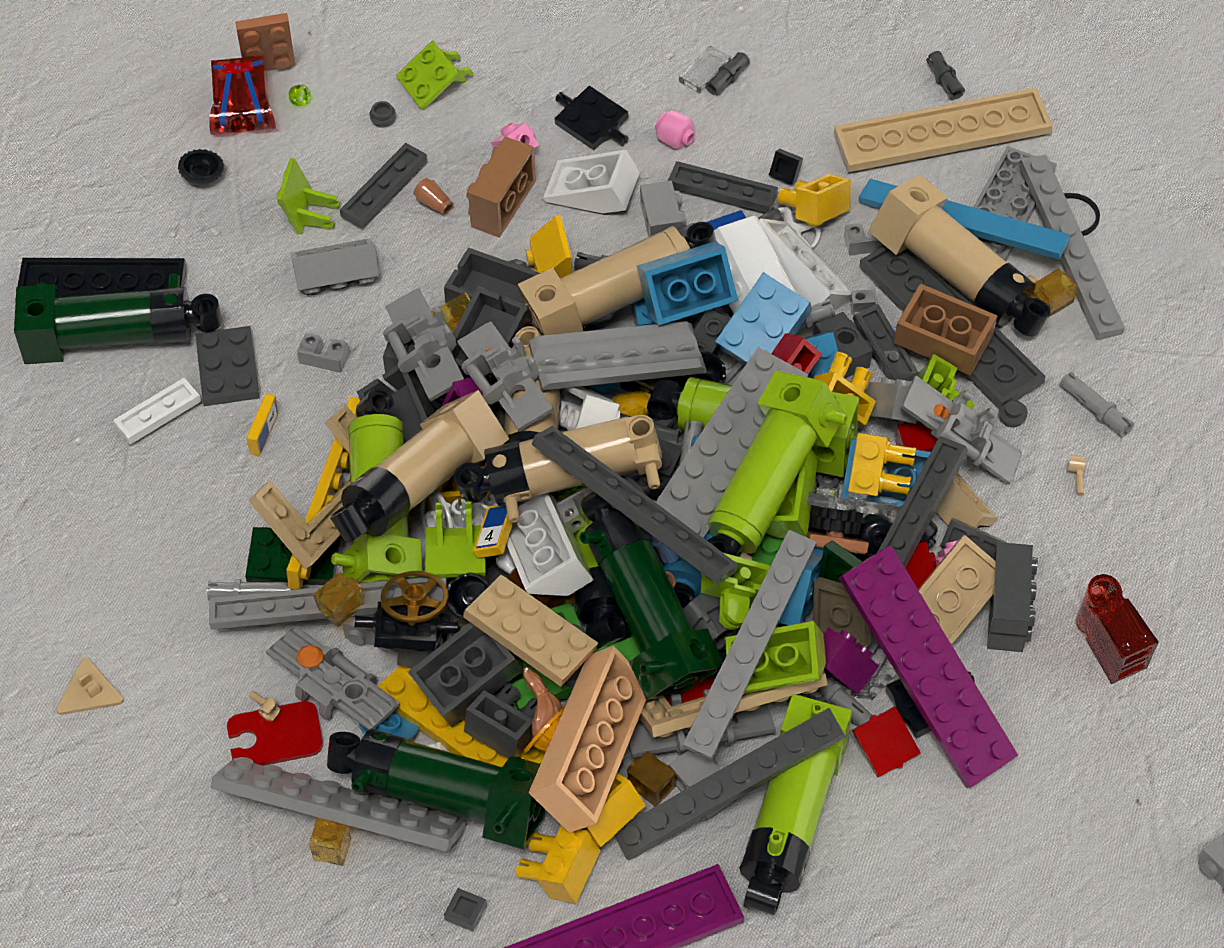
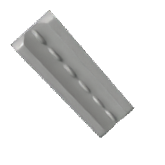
(1007, 194)
(616, 355)

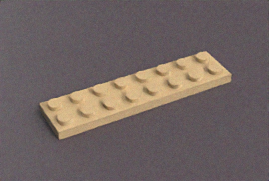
(942, 129)

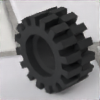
(836, 520)

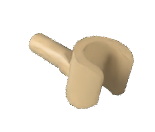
(1077, 465)
(268, 709)

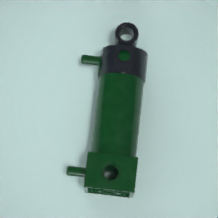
(54, 323)
(671, 651)
(442, 782)

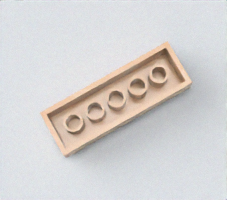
(589, 741)

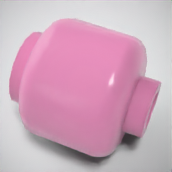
(675, 129)

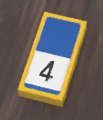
(262, 424)
(493, 532)

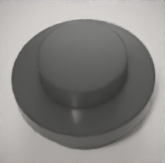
(382, 113)
(1013, 413)

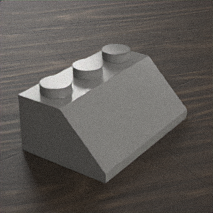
(335, 265)

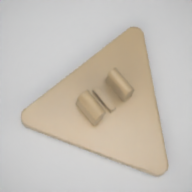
(88, 691)

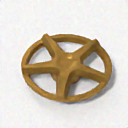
(414, 596)

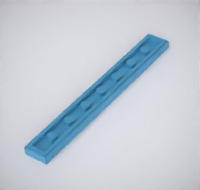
(986, 224)

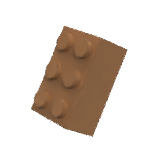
(501, 186)
(945, 328)

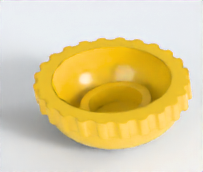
(633, 403)

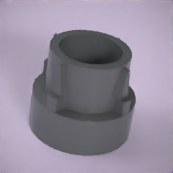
(703, 614)

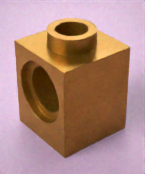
(651, 778)

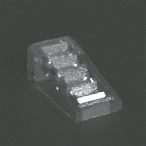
(879, 679)

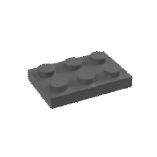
(227, 366)

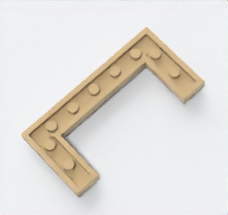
(305, 540)
(663, 719)

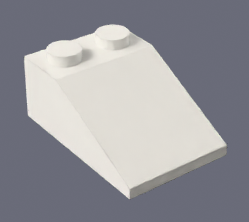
(594, 182)

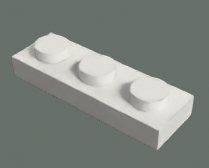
(157, 411)

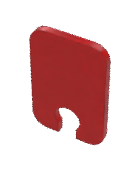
(289, 737)

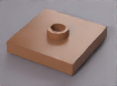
(852, 544)

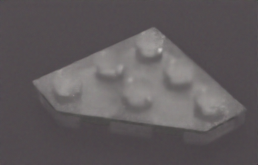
(830, 498)

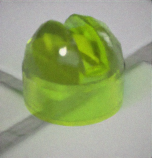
(296, 92)

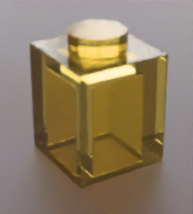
(1055, 290)
(339, 598)
(330, 841)

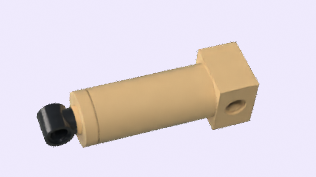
(603, 286)

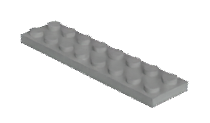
(721, 445)
(339, 804)

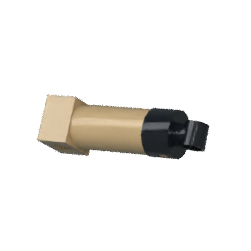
(915, 220)
(416, 469)

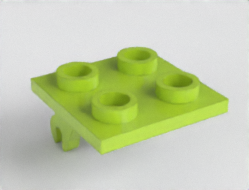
(431, 74)
(297, 195)
(451, 549)

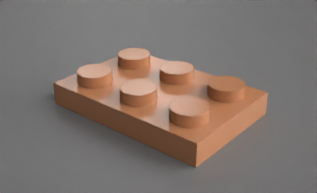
(267, 37)

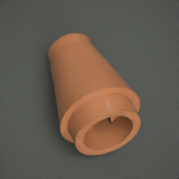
(432, 195)

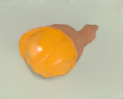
(546, 714)

